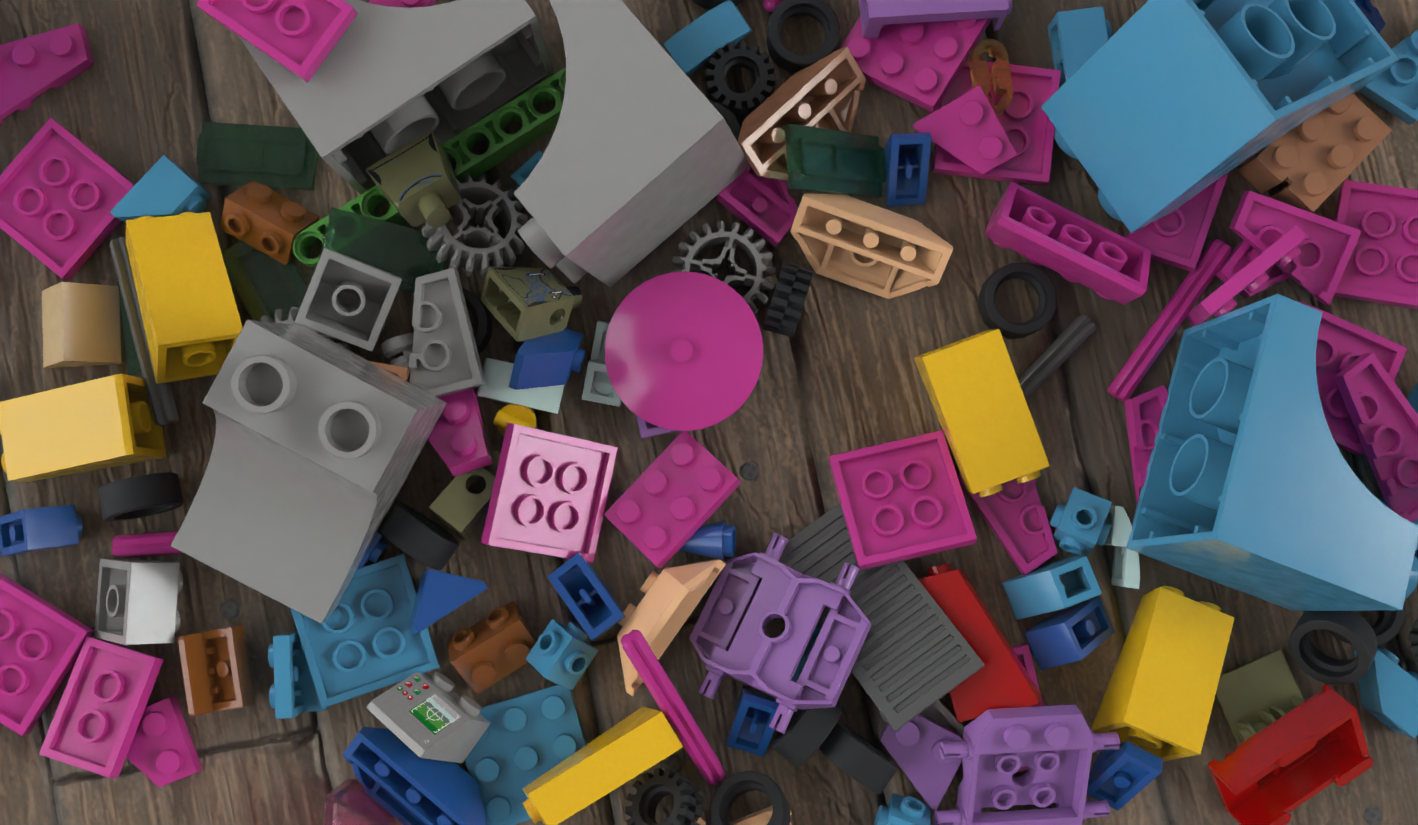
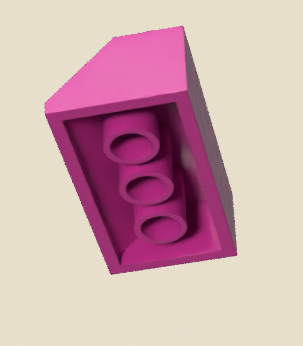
(1069, 245)

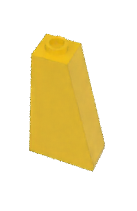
(601, 766)

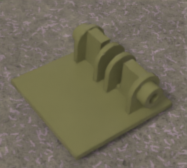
(1257, 694)

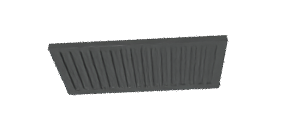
(912, 646)

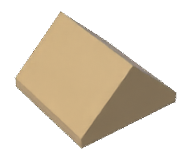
(81, 325)

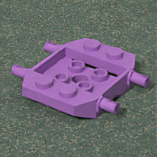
(735, 641)
(1049, 742)

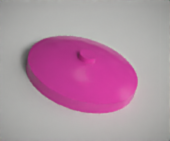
(683, 351)

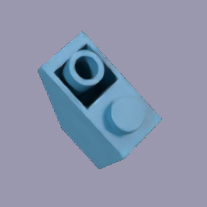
(1052, 587)
(1390, 693)

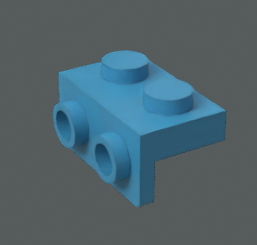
(293, 684)

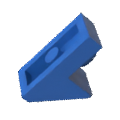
(1122, 774)

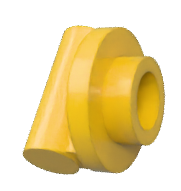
(516, 415)

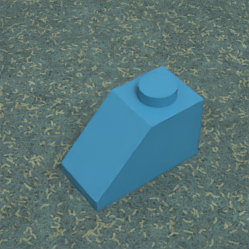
(1076, 37)
(161, 193)

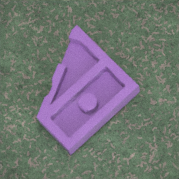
(918, 755)

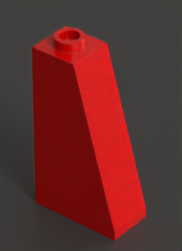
(1003, 678)

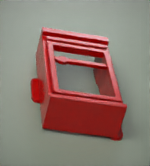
(1304, 761)

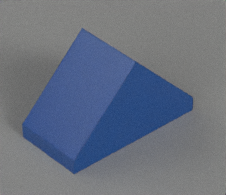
(907, 168)
(439, 595)
(586, 596)
(751, 721)

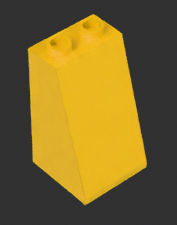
(182, 294)
(983, 412)
(79, 429)
(1167, 675)

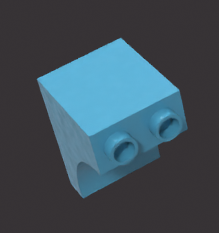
(1203, 89)
(1253, 480)

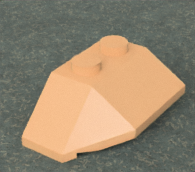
(868, 245)
(665, 609)

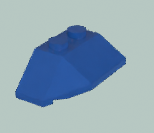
(413, 787)

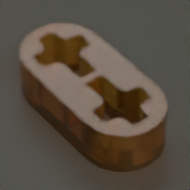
(1000, 73)

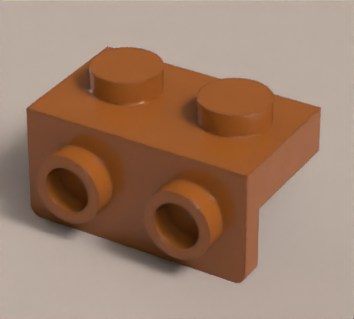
(265, 220)
(491, 647)
(216, 670)

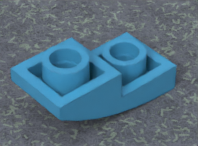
(705, 35)

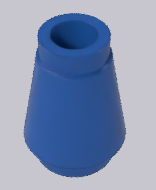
(713, 541)

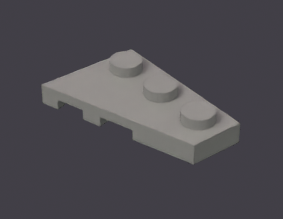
(443, 339)

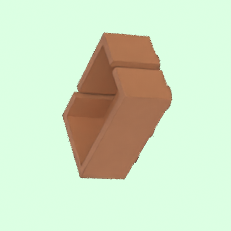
(1316, 154)

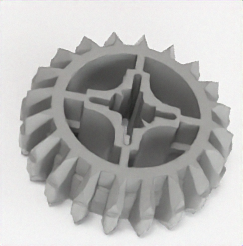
(479, 204)
(731, 241)

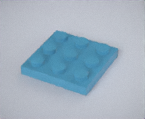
(367, 636)
(521, 744)

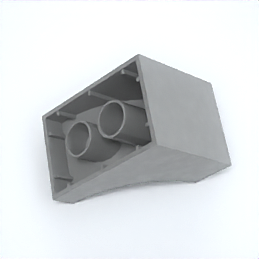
(411, 74)
(628, 152)
(301, 464)

